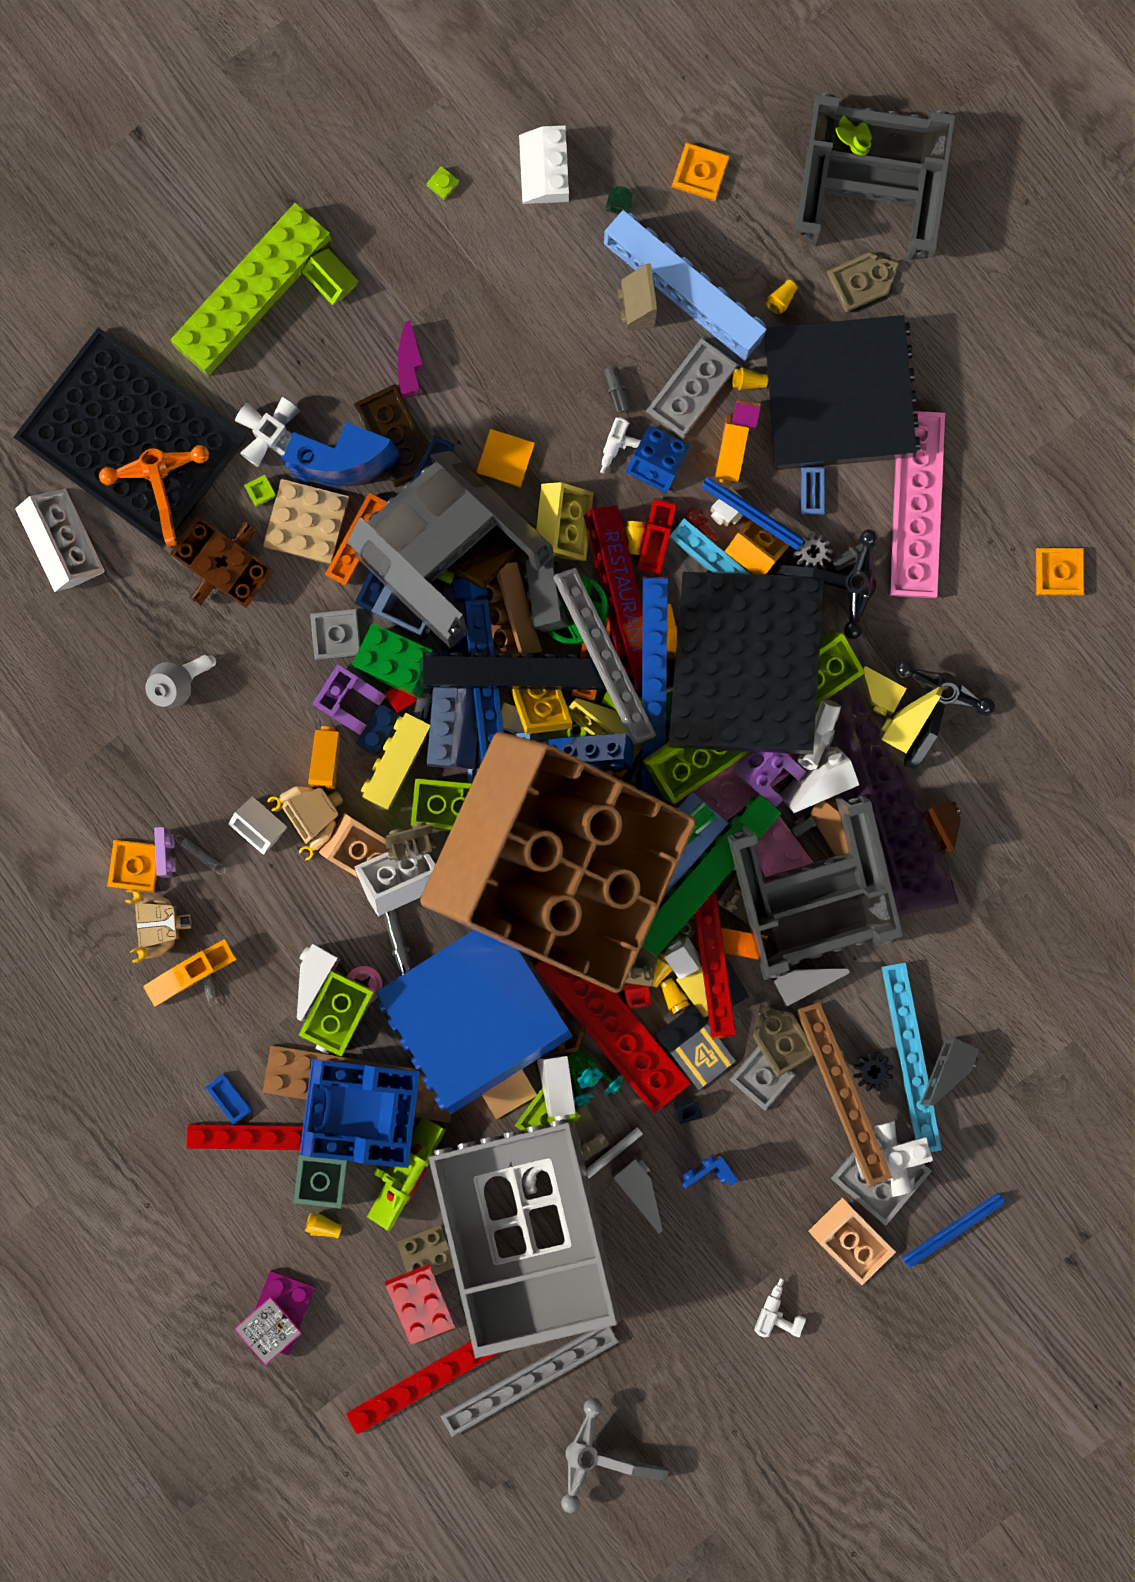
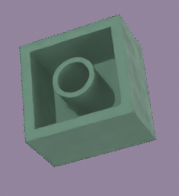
(320, 1182)

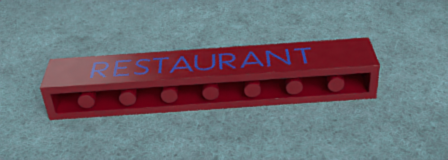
(618, 581)

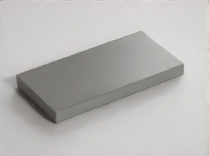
(692, 388)

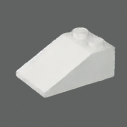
(830, 778)
(313, 974)

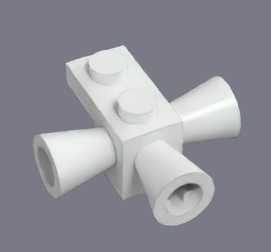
(267, 429)
(900, 1156)

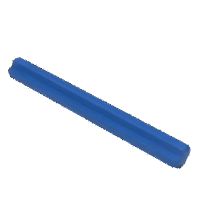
(752, 513)
(953, 1230)

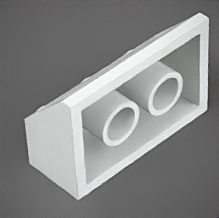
(544, 165)
(394, 883)

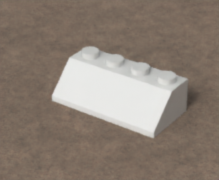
(59, 539)

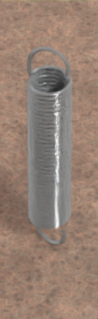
(200, 854)
(209, 987)

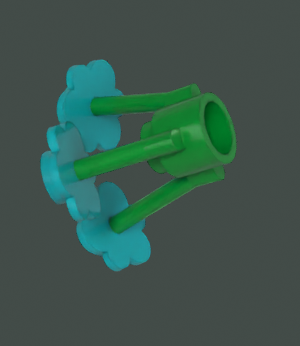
(580, 1063)

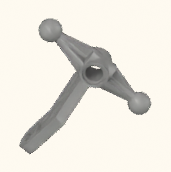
(586, 1443)

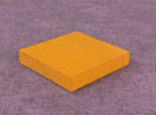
(700, 171)
(505, 458)
(1060, 571)
(133, 866)

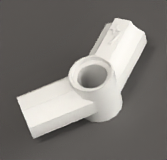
(824, 733)

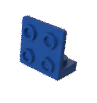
(657, 458)
(722, 1172)

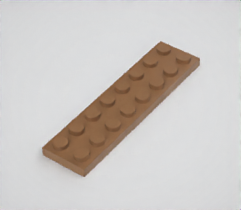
(290, 1072)

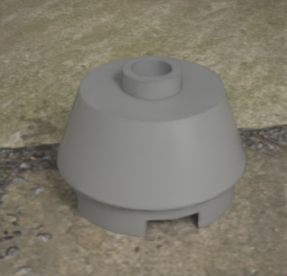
(169, 685)

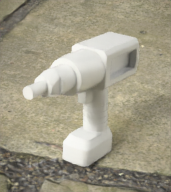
(617, 440)
(771, 1316)

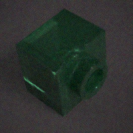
(619, 199)

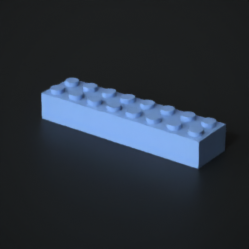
(685, 285)

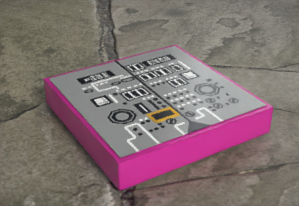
(268, 1330)

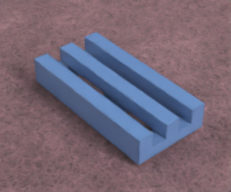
(812, 470)

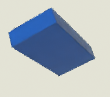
(229, 1098)

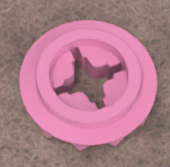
(363, 973)

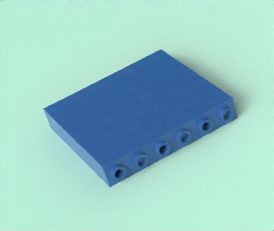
(471, 1018)

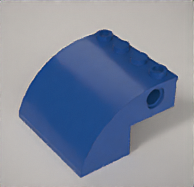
(355, 460)
(359, 1113)

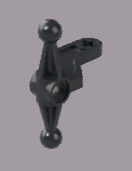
(857, 596)
(956, 694)

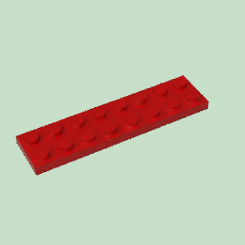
(618, 1036)

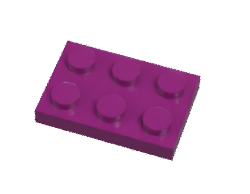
(291, 1296)

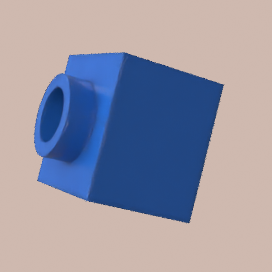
(467, 590)

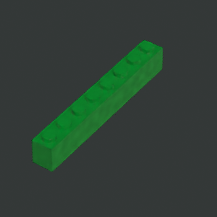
(706, 877)

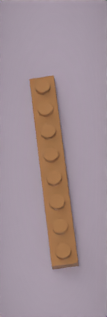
(844, 1095)

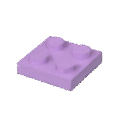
(163, 843)

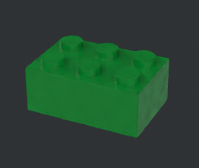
(391, 660)

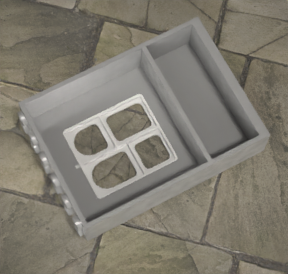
(543, 1290)

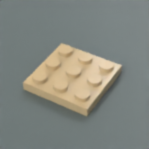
(306, 521)

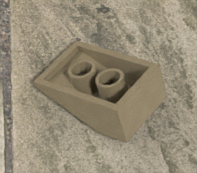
(638, 299)

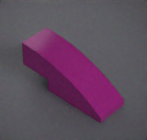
(408, 362)
(746, 413)

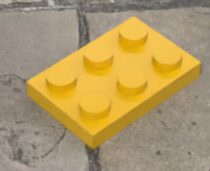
(542, 710)

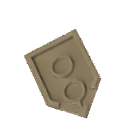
(862, 280)
(781, 1039)

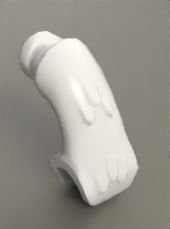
(200, 665)
(529, 1180)

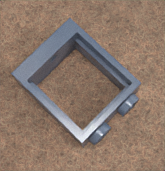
(383, 606)

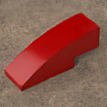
(657, 535)

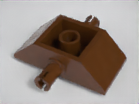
(205, 547)

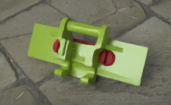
(403, 1181)

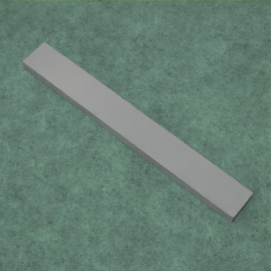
(604, 656)
(528, 1379)

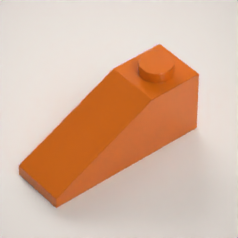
(735, 943)

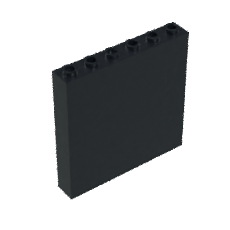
(841, 392)

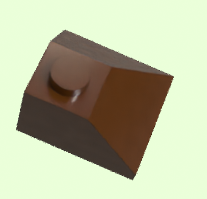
(944, 824)

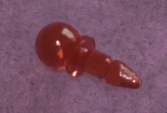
(696, 518)

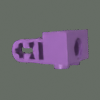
(334, 691)
(761, 768)

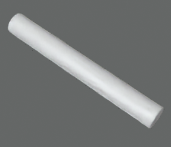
(613, 1152)

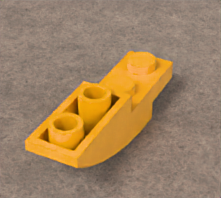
(189, 972)

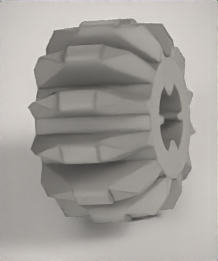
(820, 558)

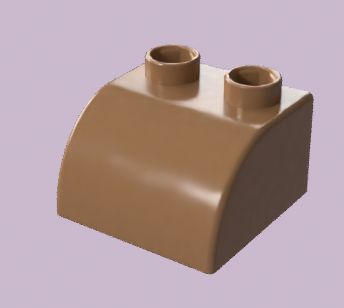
(558, 860)

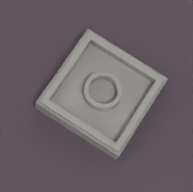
(335, 634)
(759, 1080)

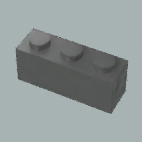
(545, 597)

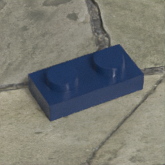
(378, 730)

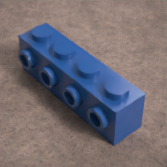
(603, 752)

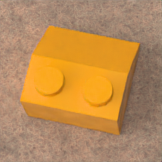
(756, 549)

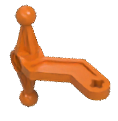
(155, 467)

